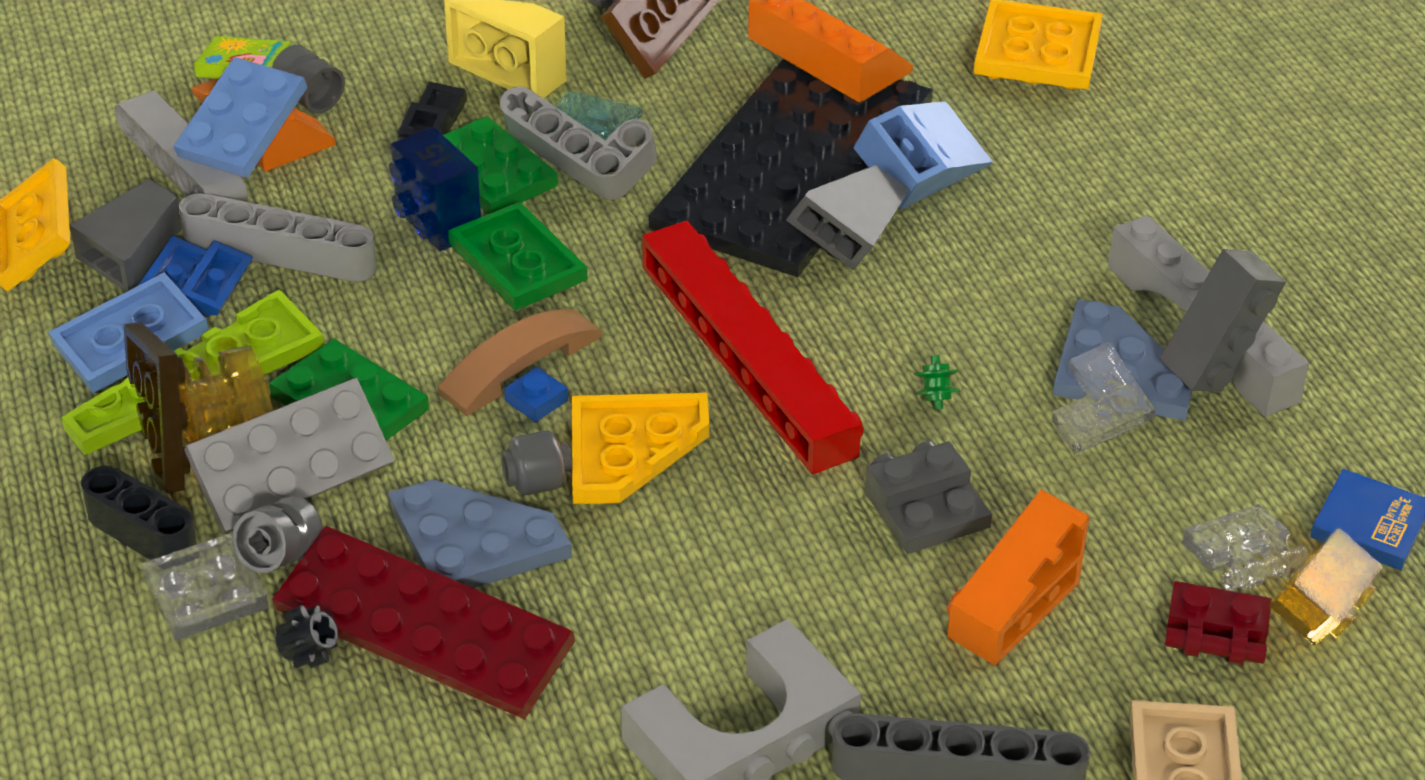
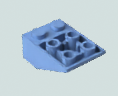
(921, 148)

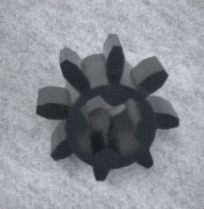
(306, 636)

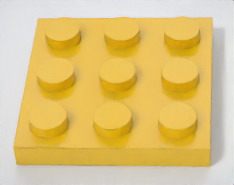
(1038, 44)

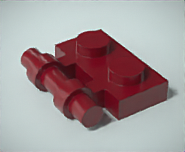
(1218, 623)

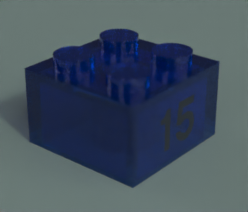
(434, 185)

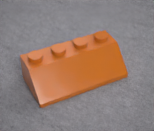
(825, 47)

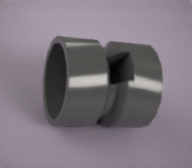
(323, 80)
(276, 534)

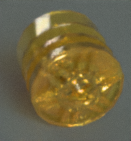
(224, 398)

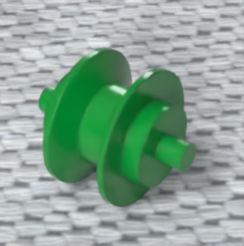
(936, 382)

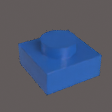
(536, 394)

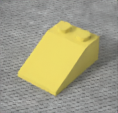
(507, 43)

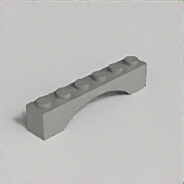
(1151, 260)

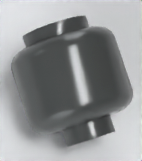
(535, 462)

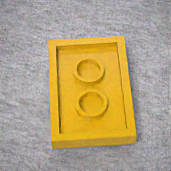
(33, 224)

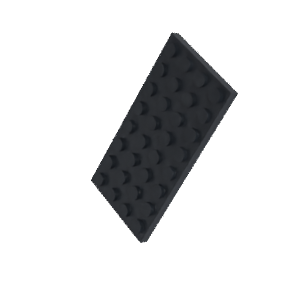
(767, 158)

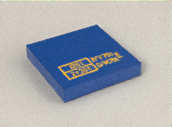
(1373, 515)

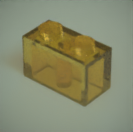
(1327, 588)

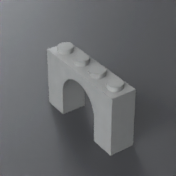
(792, 676)

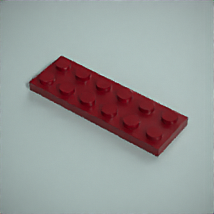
(428, 621)

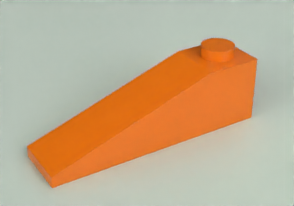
(295, 139)

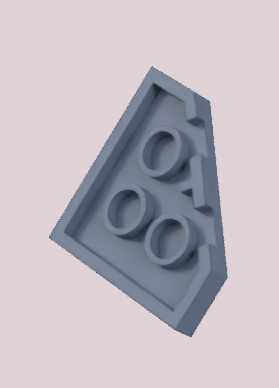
(1103, 323)
(475, 534)

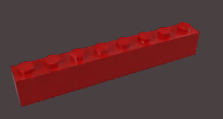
(752, 348)

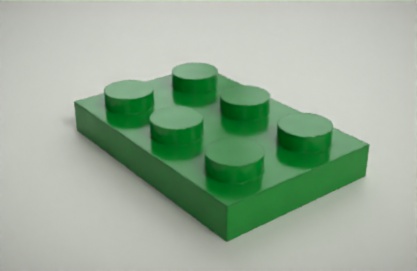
(505, 166)
(517, 255)
(390, 398)

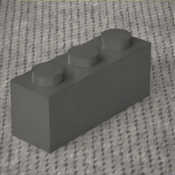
(1223, 320)

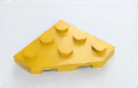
(631, 440)

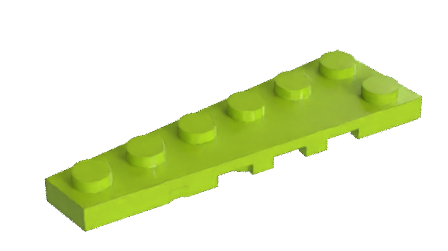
(270, 327)

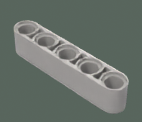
(155, 129)
(280, 236)

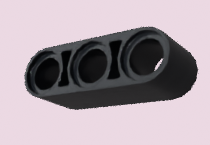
(136, 513)

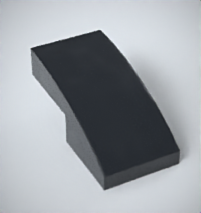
(437, 108)

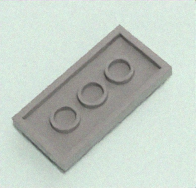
(289, 453)

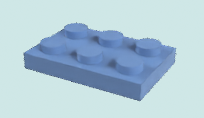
(240, 117)
(95, 340)

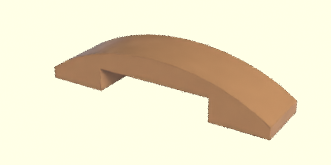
(514, 348)

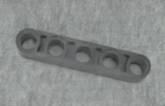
(946, 750)

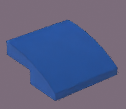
(201, 274)

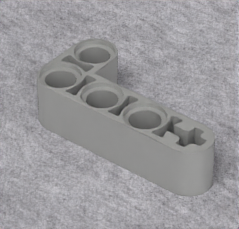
(570, 137)

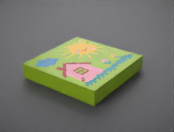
(223, 49)

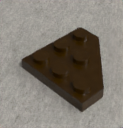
(162, 416)

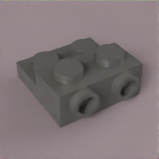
(926, 496)

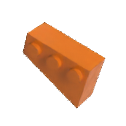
(1020, 579)

